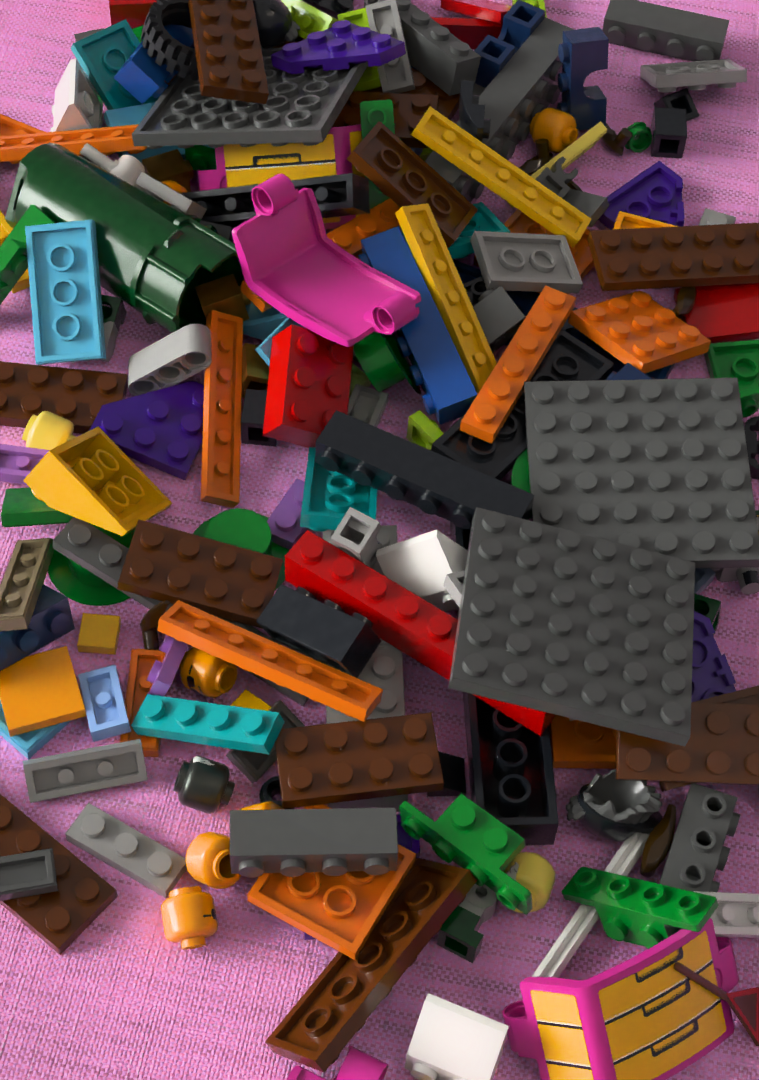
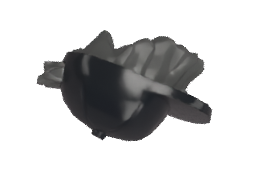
(274, 23)
(615, 807)

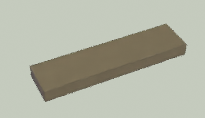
(24, 582)

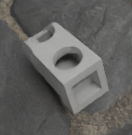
(357, 536)

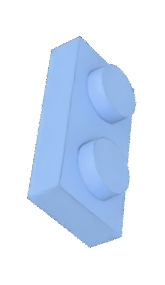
(104, 703)

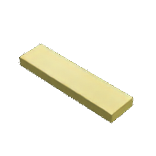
(576, 149)

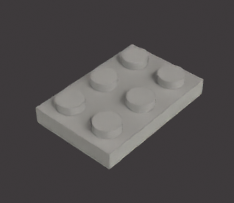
(693, 74)
(526, 261)

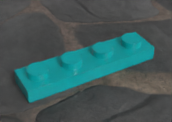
(208, 723)

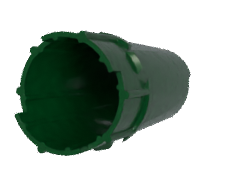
(143, 245)

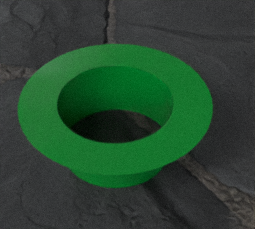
(382, 361)
(245, 530)
(80, 583)

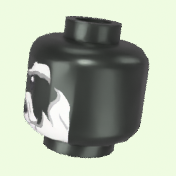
(203, 784)

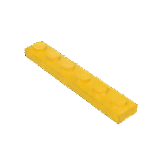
(501, 176)
(447, 290)

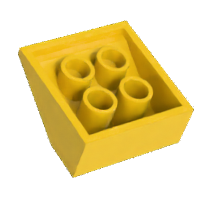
(96, 484)

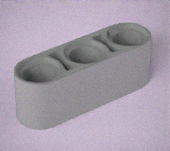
(170, 359)

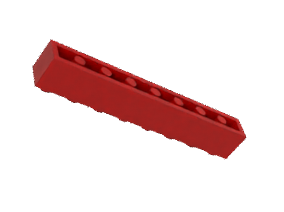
(395, 612)

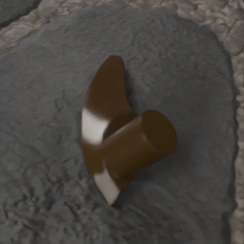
(616, 142)
(541, 158)
(685, 301)
(149, 625)
(658, 843)

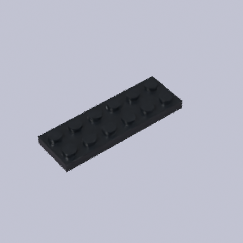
(565, 361)

